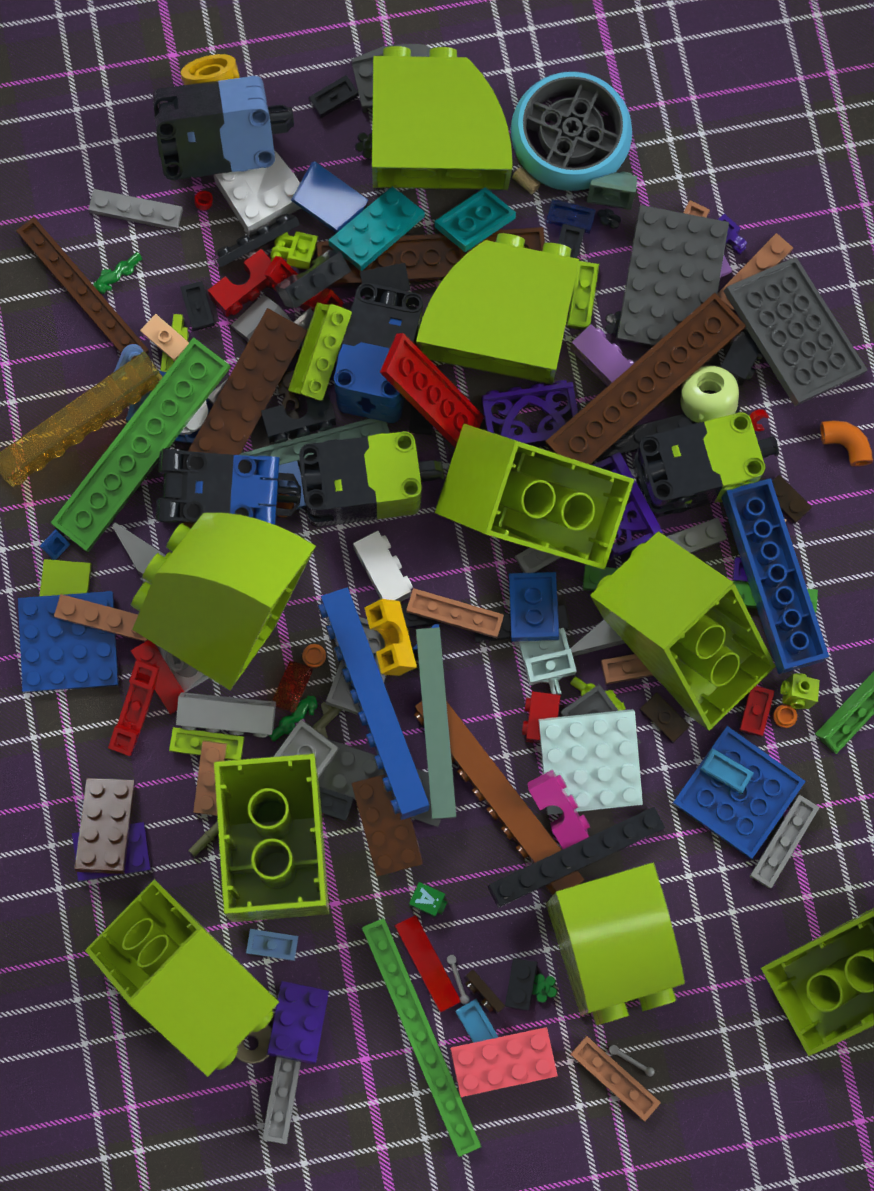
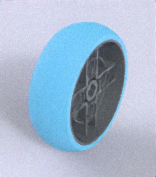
(533, 115)

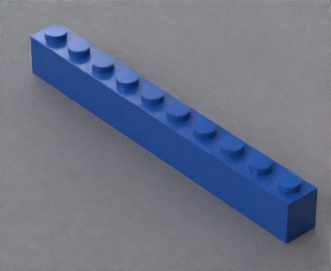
(374, 704)

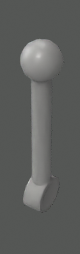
(451, 960)
(649, 1071)

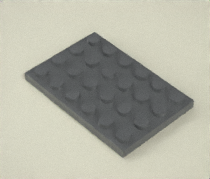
(670, 272)
(795, 331)

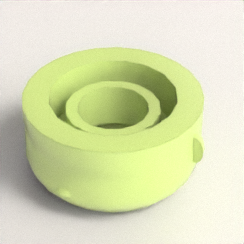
(705, 406)

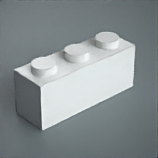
(382, 567)

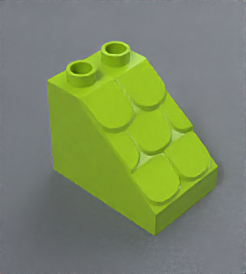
(534, 497)
(685, 627)
(828, 984)

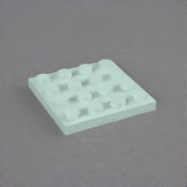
(594, 758)

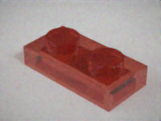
(292, 686)

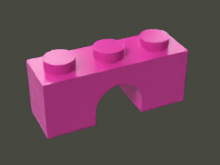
(550, 791)

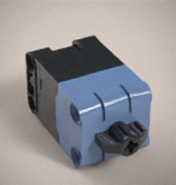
(217, 127)

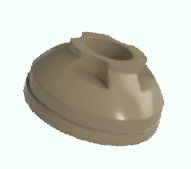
(260, 1052)

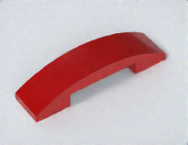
(135, 708)

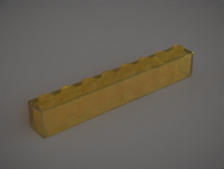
(78, 419)

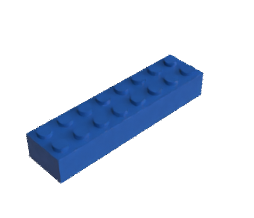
(774, 576)

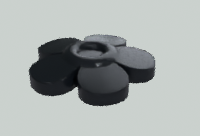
(364, 145)
(608, 217)
(614, 323)

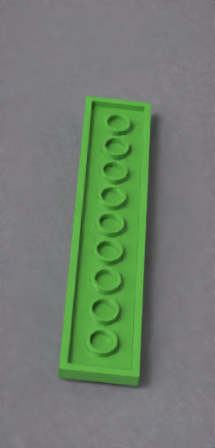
(139, 444)

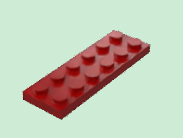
(429, 389)

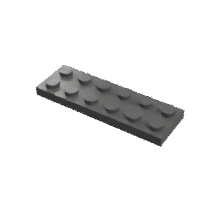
(355, 765)

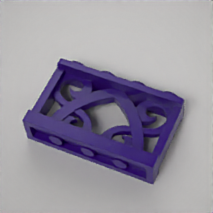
(533, 397)
(644, 520)

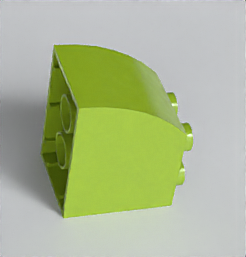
(436, 124)
(502, 309)
(220, 591)
(271, 838)
(617, 943)
(182, 979)

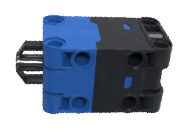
(222, 484)

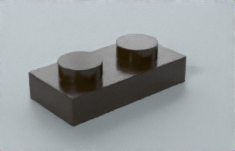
(790, 501)
(490, 1000)

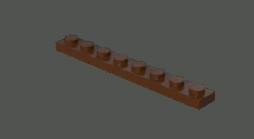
(78, 286)

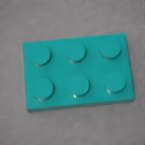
(475, 219)

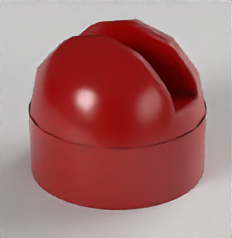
(203, 200)

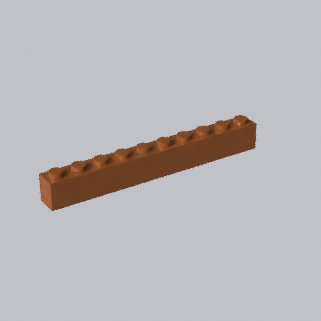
(500, 797)

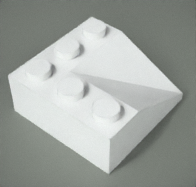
(259, 194)

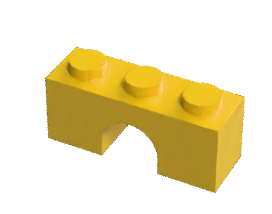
(388, 620)

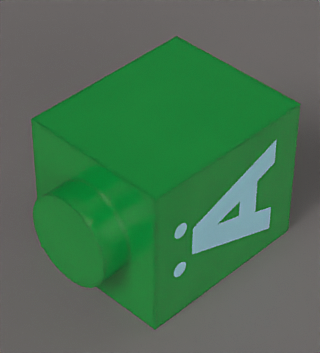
(428, 900)

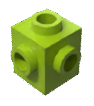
(800, 691)

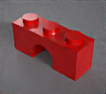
(232, 297)

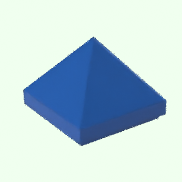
(55, 545)

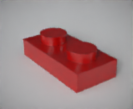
(756, 711)

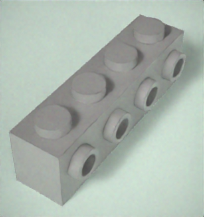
(226, 713)

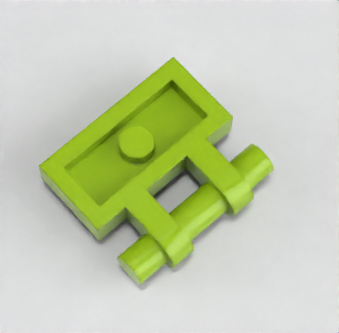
(301, 249)

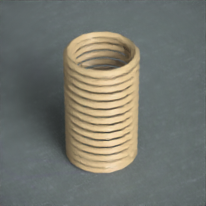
(521, 174)

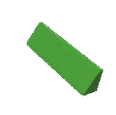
(849, 717)

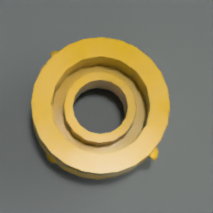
(210, 69)

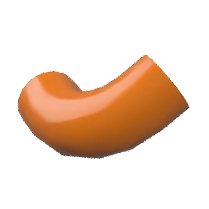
(851, 438)

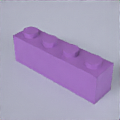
(600, 355)

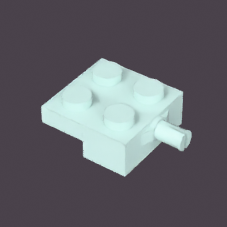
(548, 661)

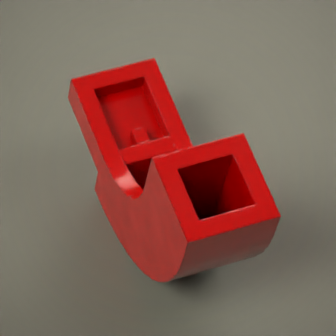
(280, 270)

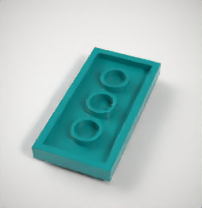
(376, 228)

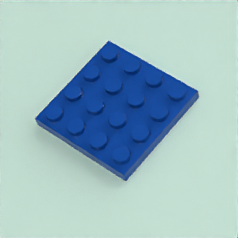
(62, 652)
(735, 817)

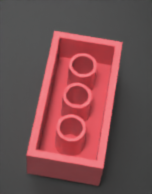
(503, 1062)

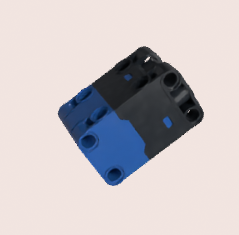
(367, 340)

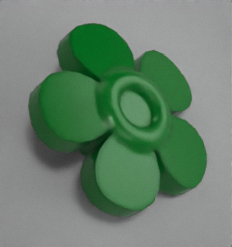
(544, 987)

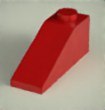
(166, 685)

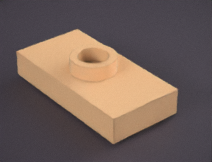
(164, 337)

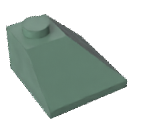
(613, 190)

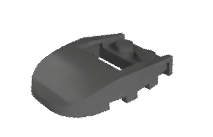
(363, 71)

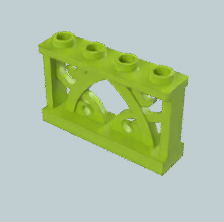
(320, 351)

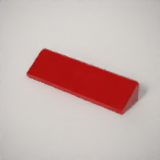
(427, 963)

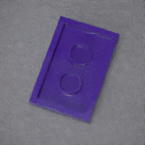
(137, 854)
(297, 1022)

